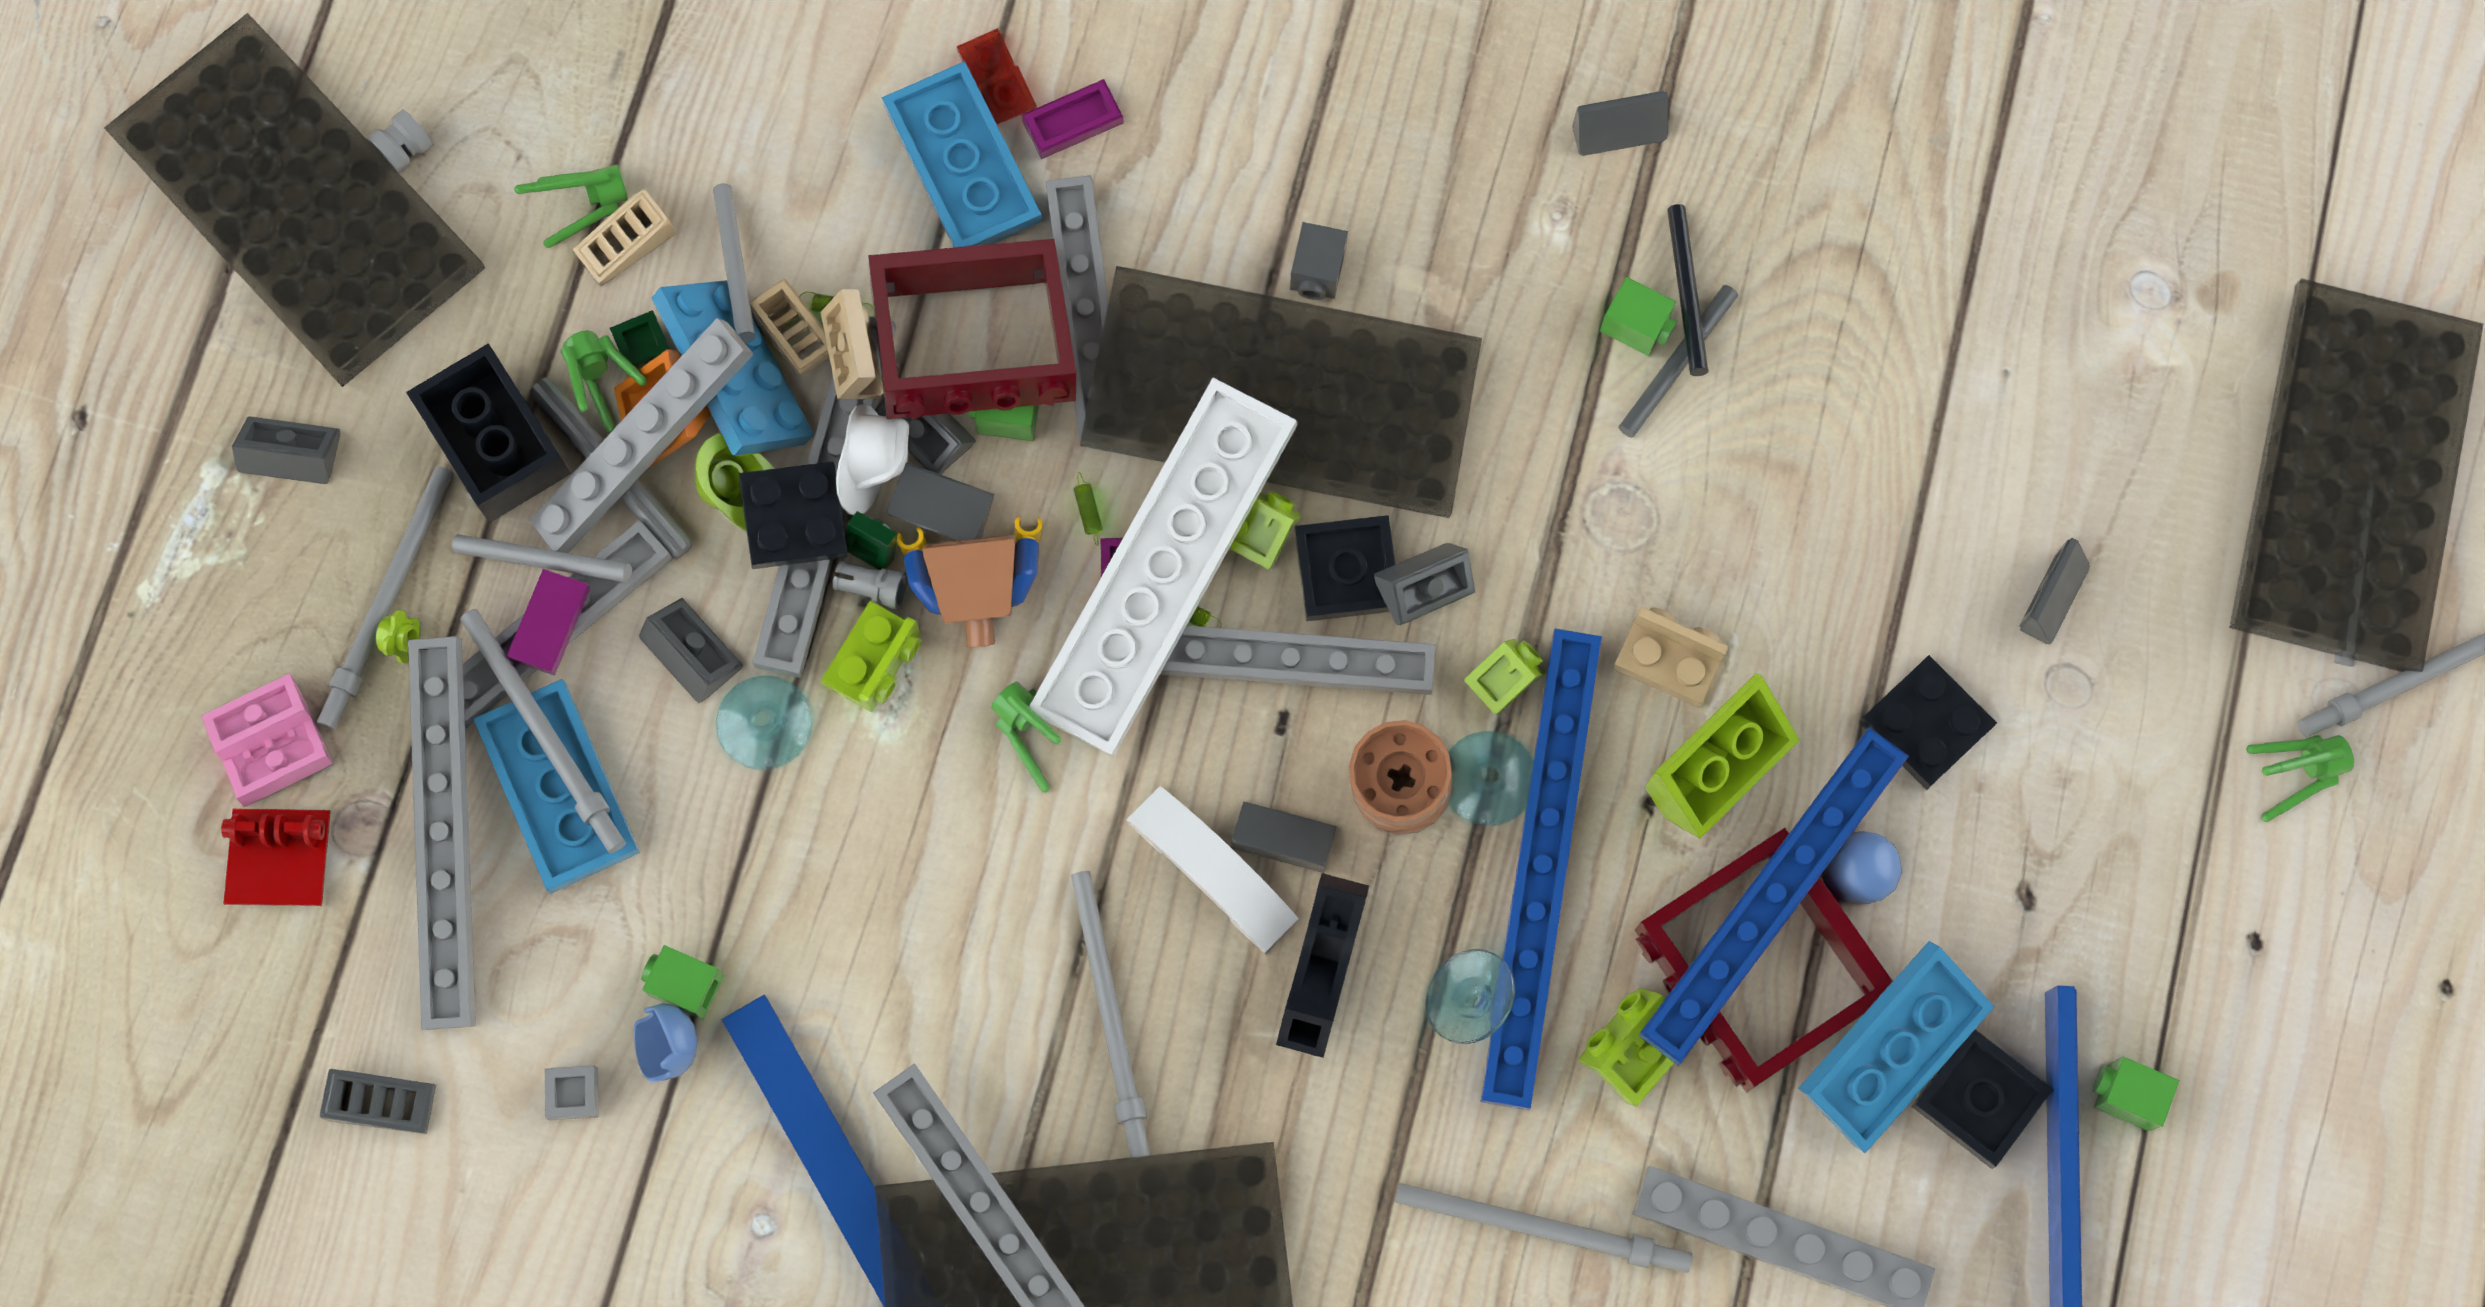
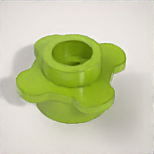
(394, 634)

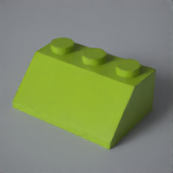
(1723, 759)

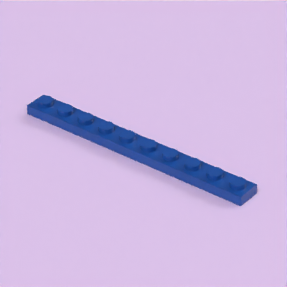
(1542, 865)

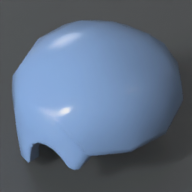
(1864, 869)
(665, 1042)

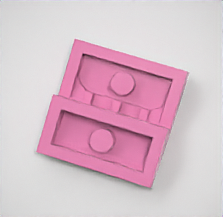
(267, 740)

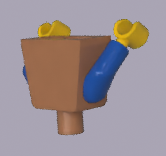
(973, 577)

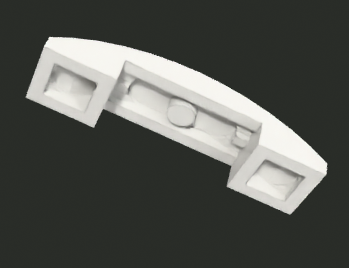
(1213, 868)

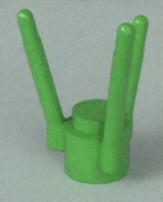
(602, 187)
(588, 357)
(1014, 712)
(2319, 759)

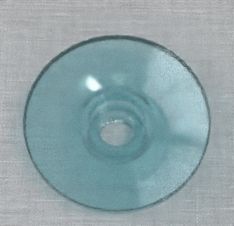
(772, 743)
(1486, 801)
(1459, 985)

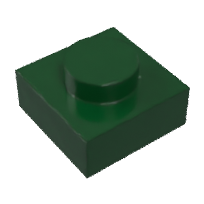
(640, 339)
(871, 540)

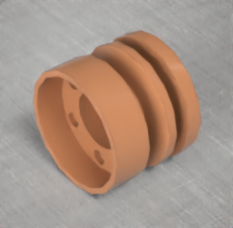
(1390, 752)

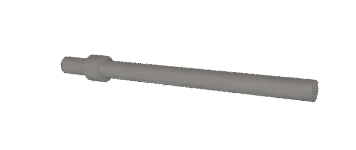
(347, 679)
(2349, 707)
(590, 805)
(1130, 1108)
(1639, 1250)

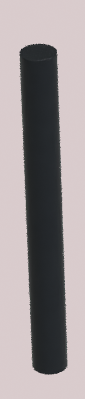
(1687, 290)

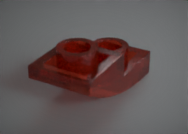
(997, 76)

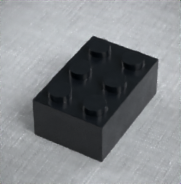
(488, 433)

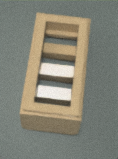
(625, 216)
(773, 301)

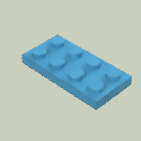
(962, 158)
(756, 404)
(540, 800)
(1896, 1047)

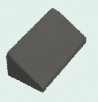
(1621, 123)
(935, 439)
(286, 450)
(940, 503)
(1426, 582)
(2056, 592)
(689, 649)
(1283, 837)

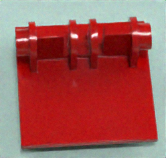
(276, 856)

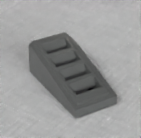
(335, 1094)

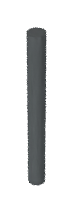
(1675, 365)

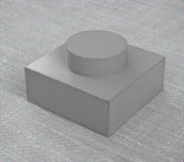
(571, 1093)

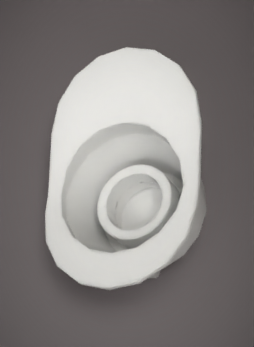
(870, 456)

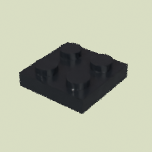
(792, 515)
(1340, 565)
(1929, 721)
(1982, 1099)

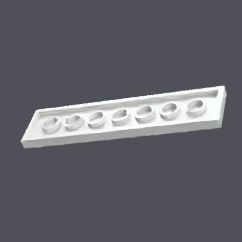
(1163, 567)

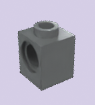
(1318, 261)

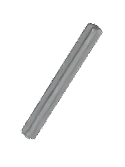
(586, 440)

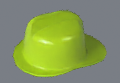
(719, 476)

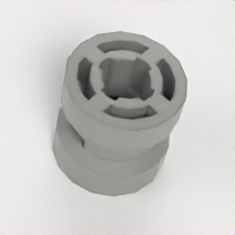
(401, 140)

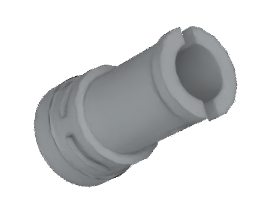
(882, 586)

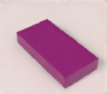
(1072, 119)
(548, 622)

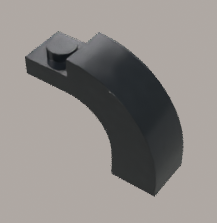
(1322, 965)

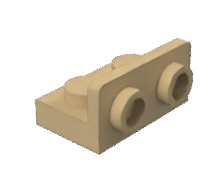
(851, 347)
(1671, 655)

